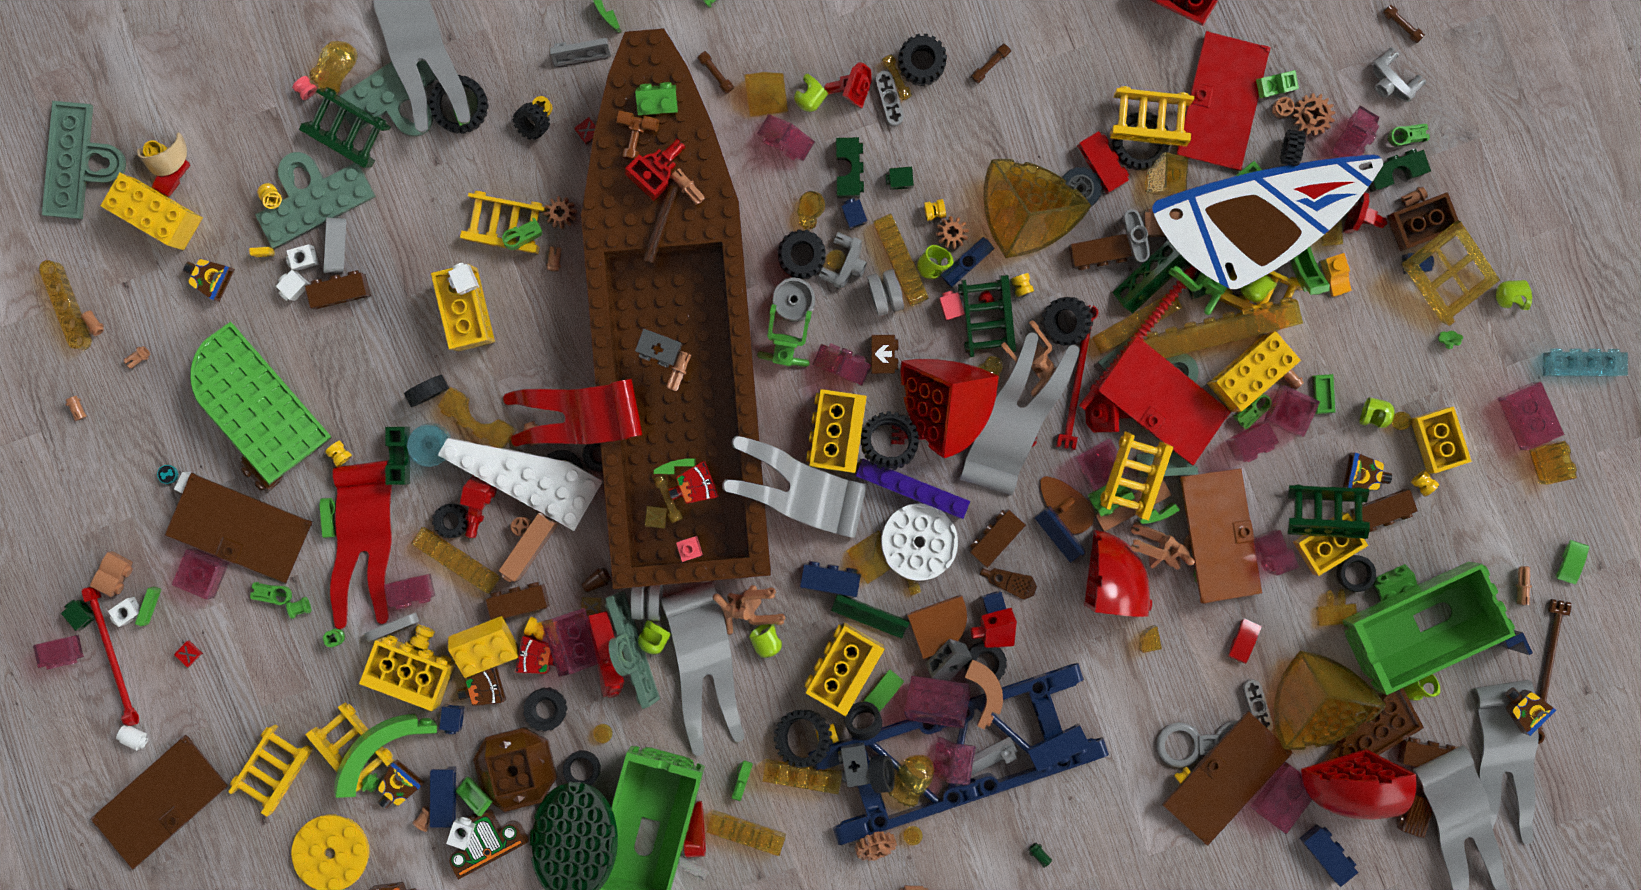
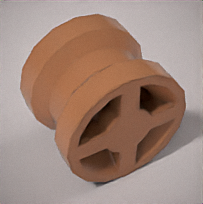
(1287, 107)
(518, 527)

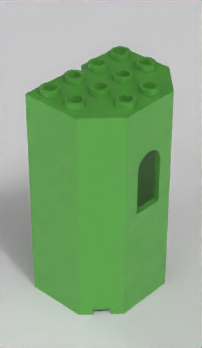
(1395, 650)
(661, 789)

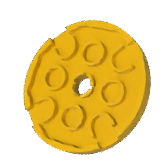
(344, 838)

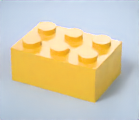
(1440, 440)
(1324, 552)
(483, 647)

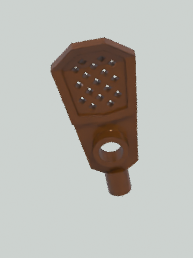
(1008, 580)

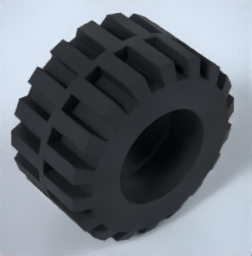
(927, 44)
(801, 237)
(1051, 321)

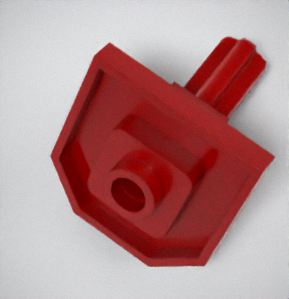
(854, 86)
(1362, 214)
(1103, 415)

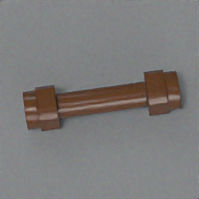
(1391, 13)
(1002, 52)
(725, 85)

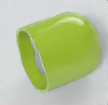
(812, 97)
(928, 268)
(1258, 289)
(1511, 292)
(1377, 413)
(653, 638)
(767, 643)
(1416, 692)

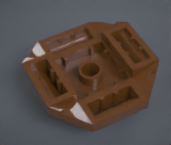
(531, 757)

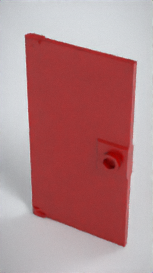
(1223, 100)
(1164, 400)

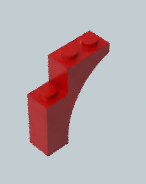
(601, 633)

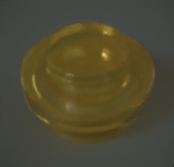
(836, 259)
(1401, 421)
(602, 733)
(913, 835)

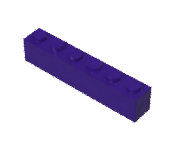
(913, 488)

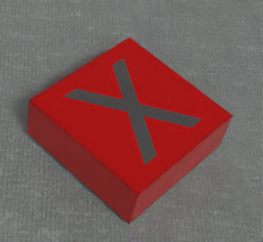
(586, 130)
(188, 653)

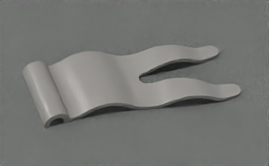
(412, 37)
(1011, 430)
(812, 494)
(702, 650)
(1507, 751)
(1461, 813)

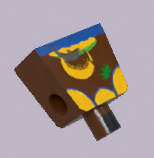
(209, 277)
(1365, 473)
(1527, 710)
(398, 785)

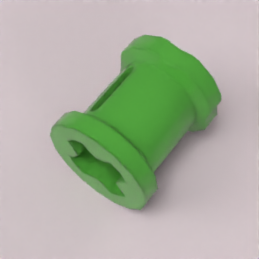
(298, 607)
(328, 639)

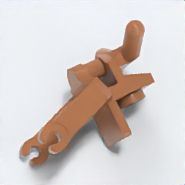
(1041, 365)
(1163, 552)
(744, 606)

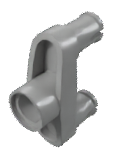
(1390, 82)
(1139, 248)
(852, 264)

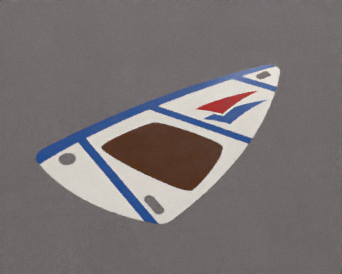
(1262, 215)

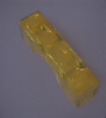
(457, 405)

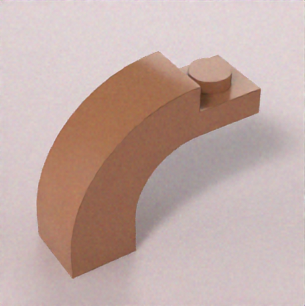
(988, 681)

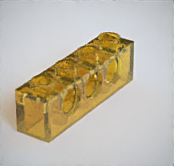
(802, 777)
(746, 832)

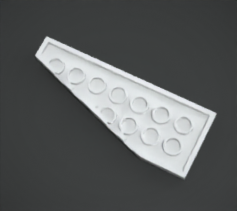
(543, 483)

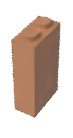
(528, 547)

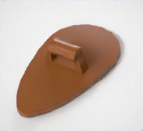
(1068, 504)

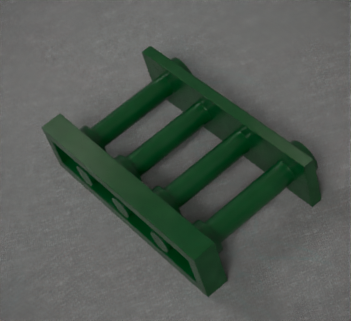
(330, 138)
(1002, 304)
(1323, 527)

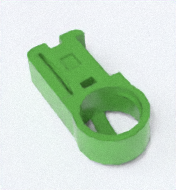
(1411, 134)
(526, 232)
(1251, 413)
(327, 514)
(269, 592)
(742, 780)

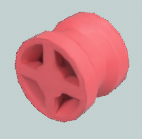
(304, 87)

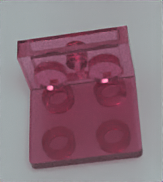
(953, 761)

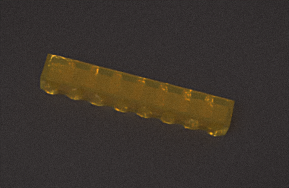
(1226, 329)

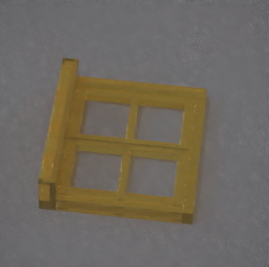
(1428, 289)

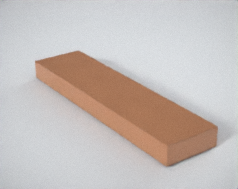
(1123, 513)

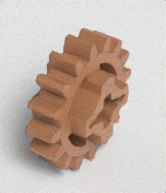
(1316, 107)
(875, 846)

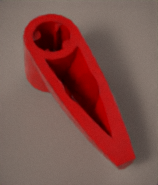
(695, 839)

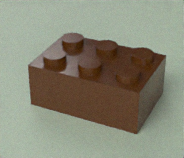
(1422, 221)

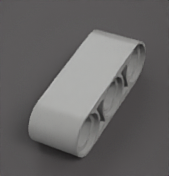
(334, 245)

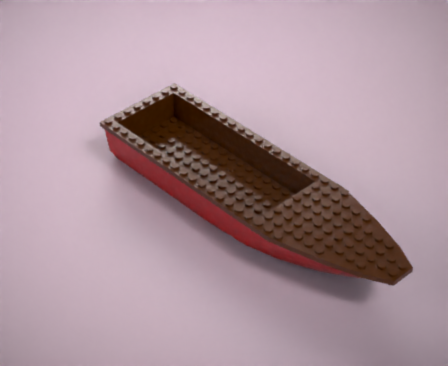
(688, 295)

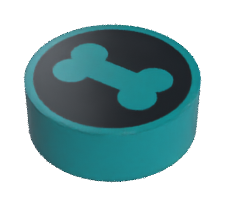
(167, 474)

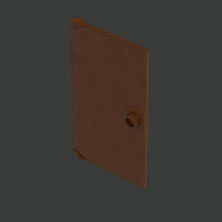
(238, 528)
(1227, 778)
(159, 802)

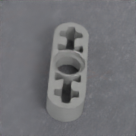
(890, 83)
(391, 627)
(1258, 691)

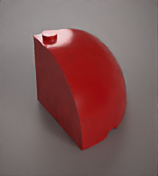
(948, 402)
(1116, 578)
(1361, 786)

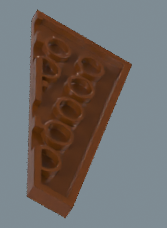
(1385, 731)

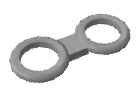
(1202, 742)

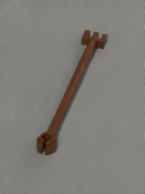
(1559, 612)

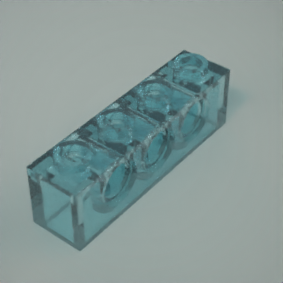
(1616, 363)

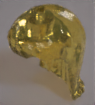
(334, 64)
(912, 779)

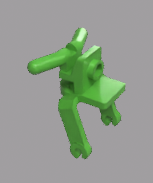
(1212, 287)
(785, 344)

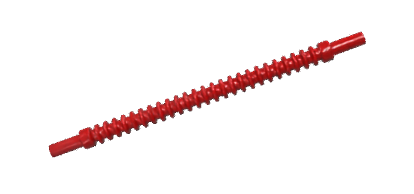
(1141, 332)

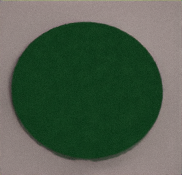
(574, 838)

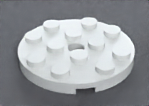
(938, 548)

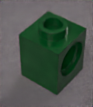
(900, 178)
(78, 614)

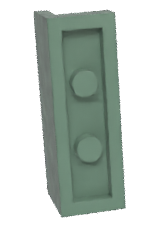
(1175, 466)

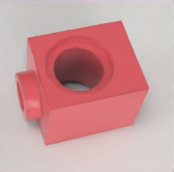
(951, 305)
(689, 548)

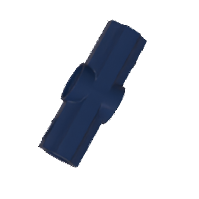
(975, 253)

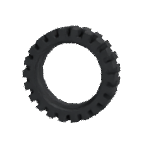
(477, 118)
(1134, 163)
(889, 419)
(782, 738)

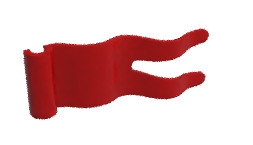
(590, 414)
(361, 525)

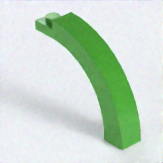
(1308, 273)
(370, 742)

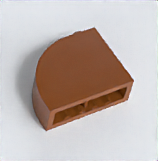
(938, 623)

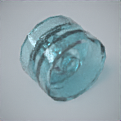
(417, 444)

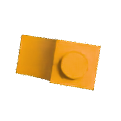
(1337, 274)

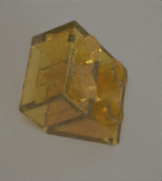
(1553, 462)

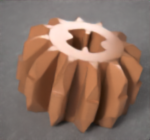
(555, 218)
(948, 237)

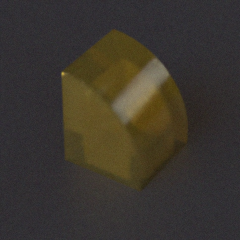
(1150, 639)

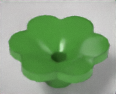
(1450, 339)

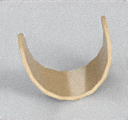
(168, 160)

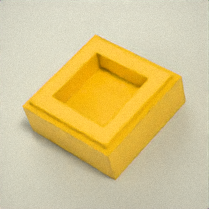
(262, 252)

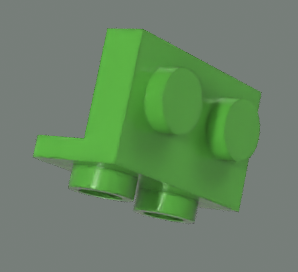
(656, 99)
(1094, 497)
(1394, 582)

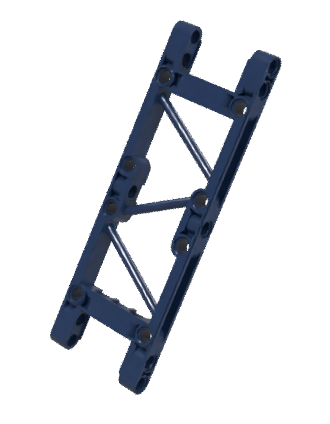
(1051, 681)

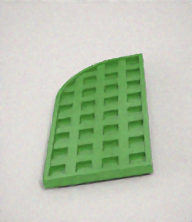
(253, 404)

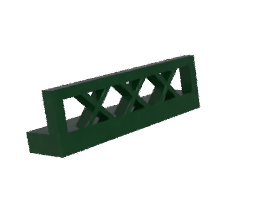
(1152, 279)
(870, 615)

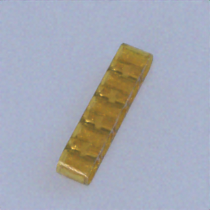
(900, 259)
(58, 298)
(1127, 327)
(455, 560)

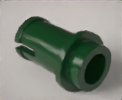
(1040, 855)

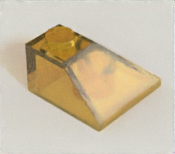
(766, 93)
(1167, 175)
(869, 557)

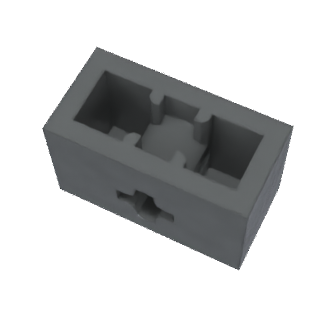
(649, 340)
(948, 660)
(857, 753)

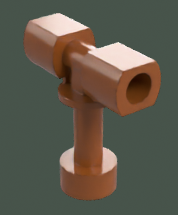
(636, 125)

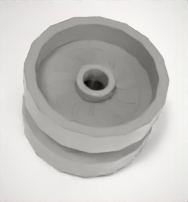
(885, 292)
(782, 298)
(650, 599)

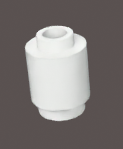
(132, 737)

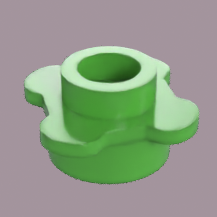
(370, 782)

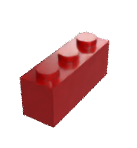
(1103, 162)

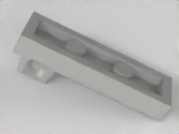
(579, 52)
(1002, 750)

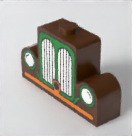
(487, 843)

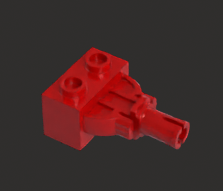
(651, 171)
(476, 495)

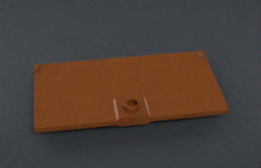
(1221, 535)

